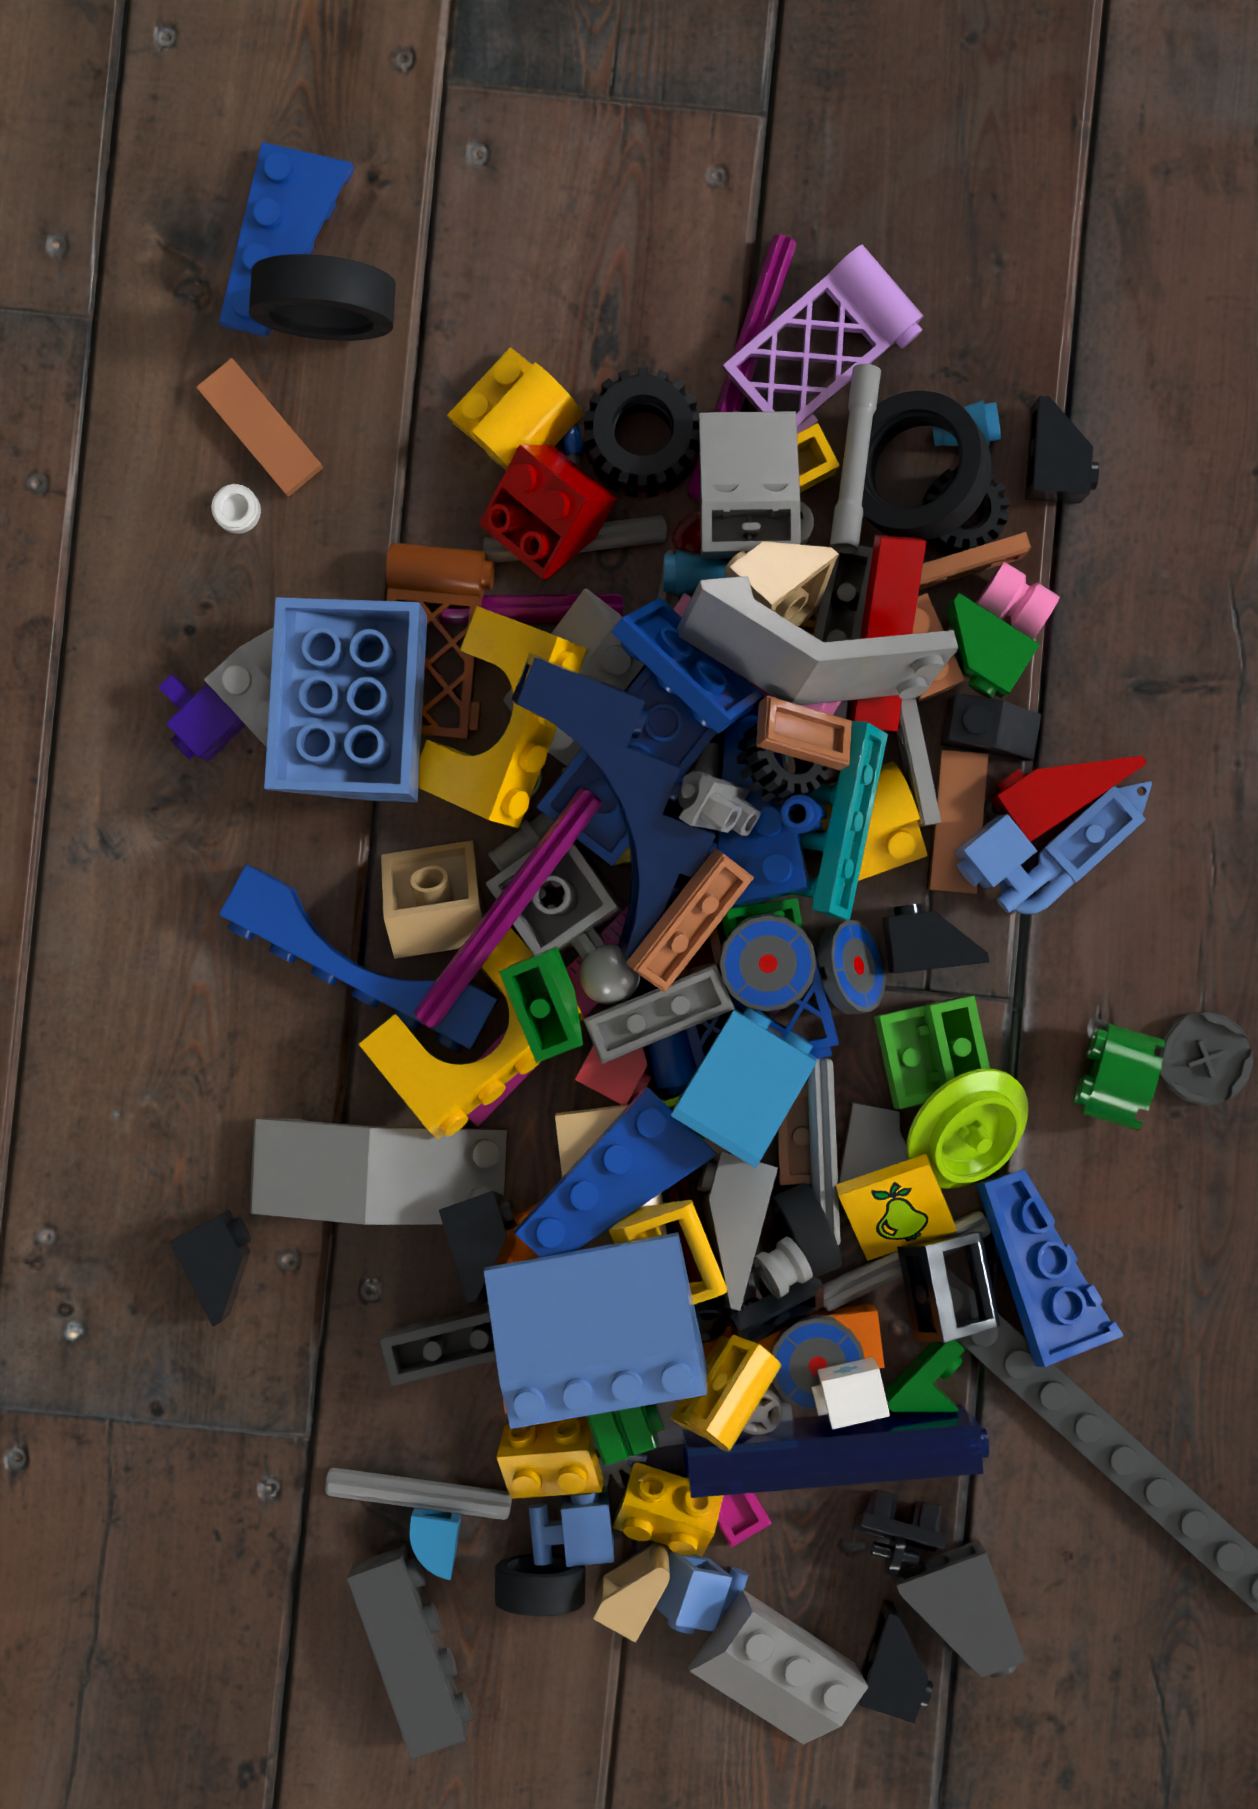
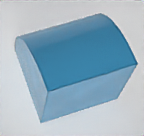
(435, 1540)

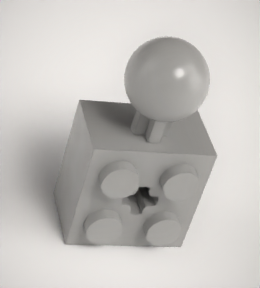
(575, 922)

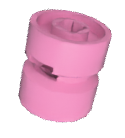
(1016, 602)

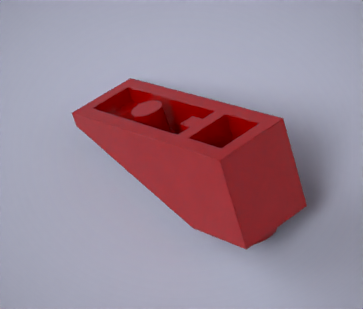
(1054, 793)

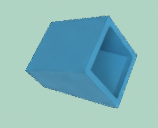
(745, 1085)

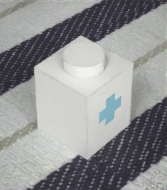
(851, 1393)

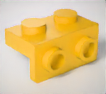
(550, 1459)
(661, 1510)

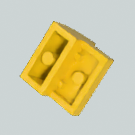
(515, 407)
(893, 828)
(736, 1383)

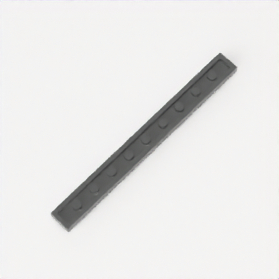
(1112, 1449)

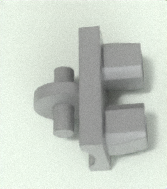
(716, 804)

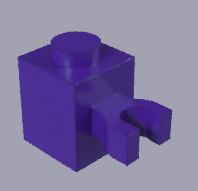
(202, 722)

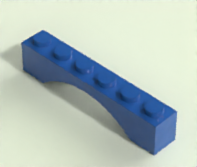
(275, 913)

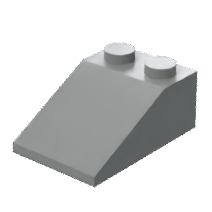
(734, 1216)

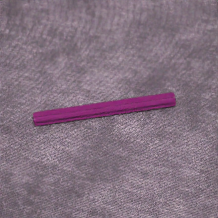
(756, 320)
(508, 907)

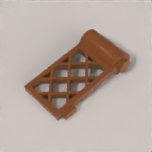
(448, 579)

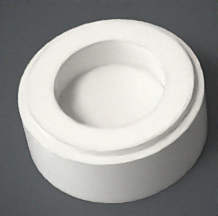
(236, 508)

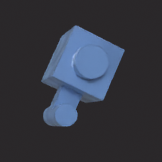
(997, 855)
(583, 1530)
(698, 1593)

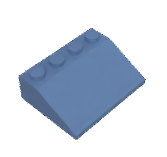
(346, 698)
(595, 1331)

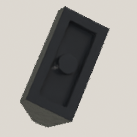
(930, 1293)

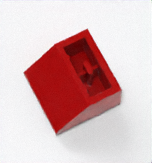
(546, 508)

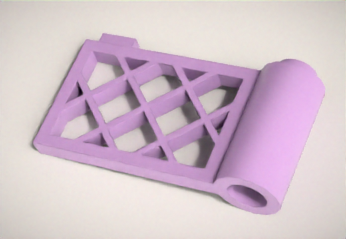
(872, 305)

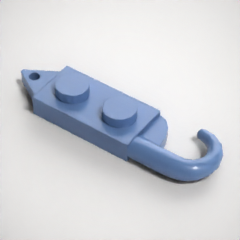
(1086, 842)

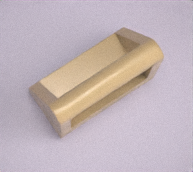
(632, 1590)

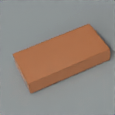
(803, 733)

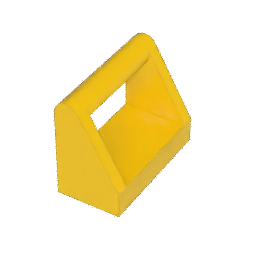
(644, 1224)

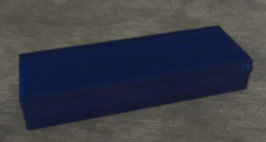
(814, 1455)

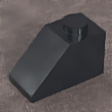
(1058, 457)
(990, 726)
(926, 942)
(479, 1238)
(215, 1262)
(894, 1670)

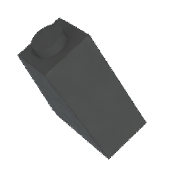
(965, 1607)

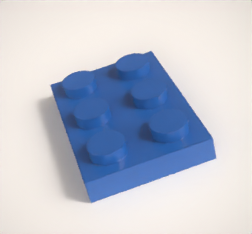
(703, 683)

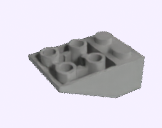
(748, 481)

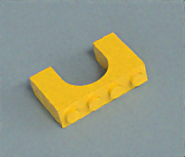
(504, 777)
(447, 1092)

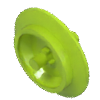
(970, 1126)

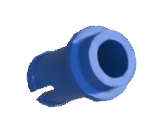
(794, 821)

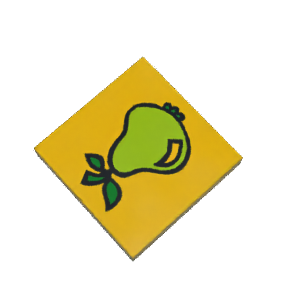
(896, 1207)

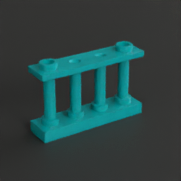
(849, 823)

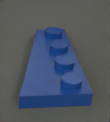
(283, 216)
(770, 850)
(618, 1174)
(1049, 1291)

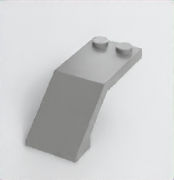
(799, 667)
(370, 1171)

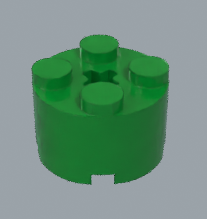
(1120, 1077)

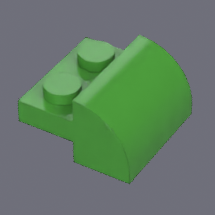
(930, 1047)

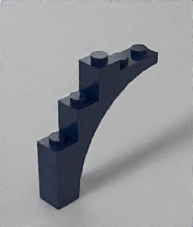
(602, 723)

